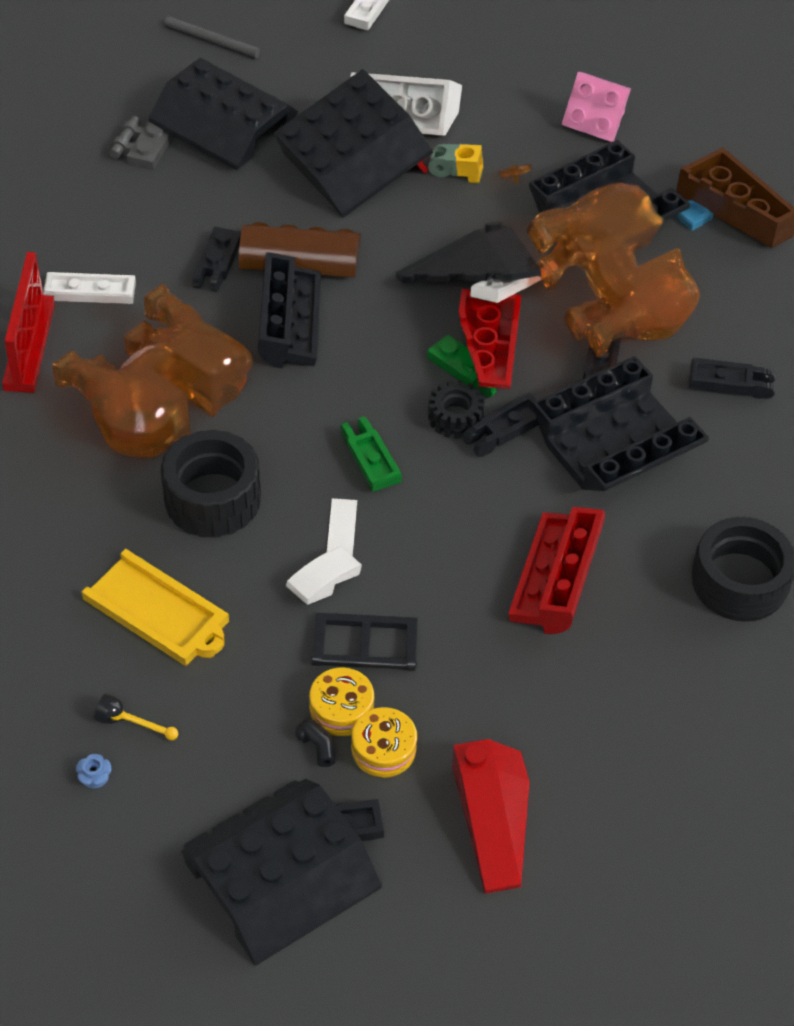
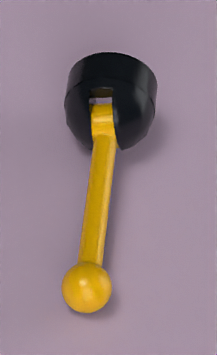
(111, 711)

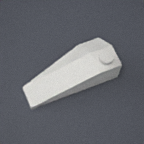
(428, 101)

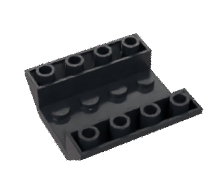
(599, 168)
(612, 427)

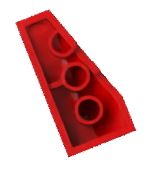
(490, 337)
(495, 806)

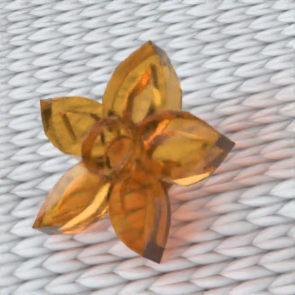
(515, 171)

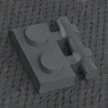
(149, 144)

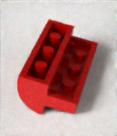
(557, 569)

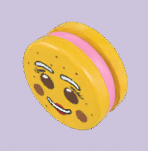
(340, 699)
(384, 742)

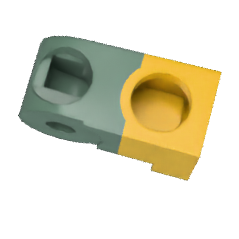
(457, 161)

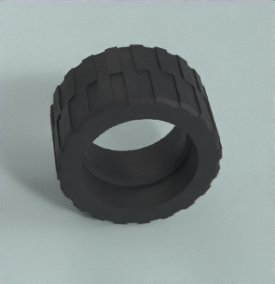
(211, 454)

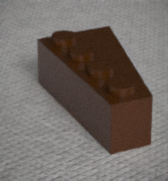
(737, 197)

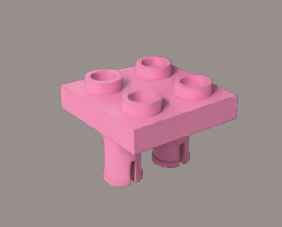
(596, 106)

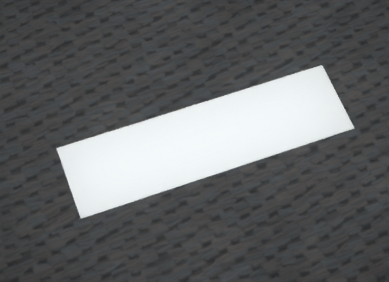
(342, 525)

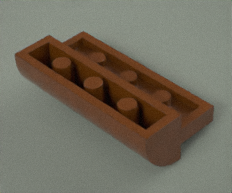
(313, 248)

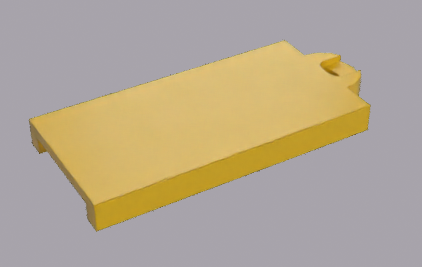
(159, 609)

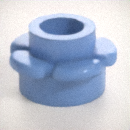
(96, 778)

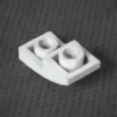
(319, 576)

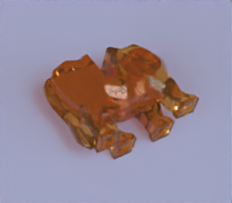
(601, 238)
(146, 400)

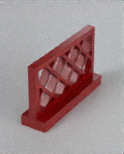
(27, 330)

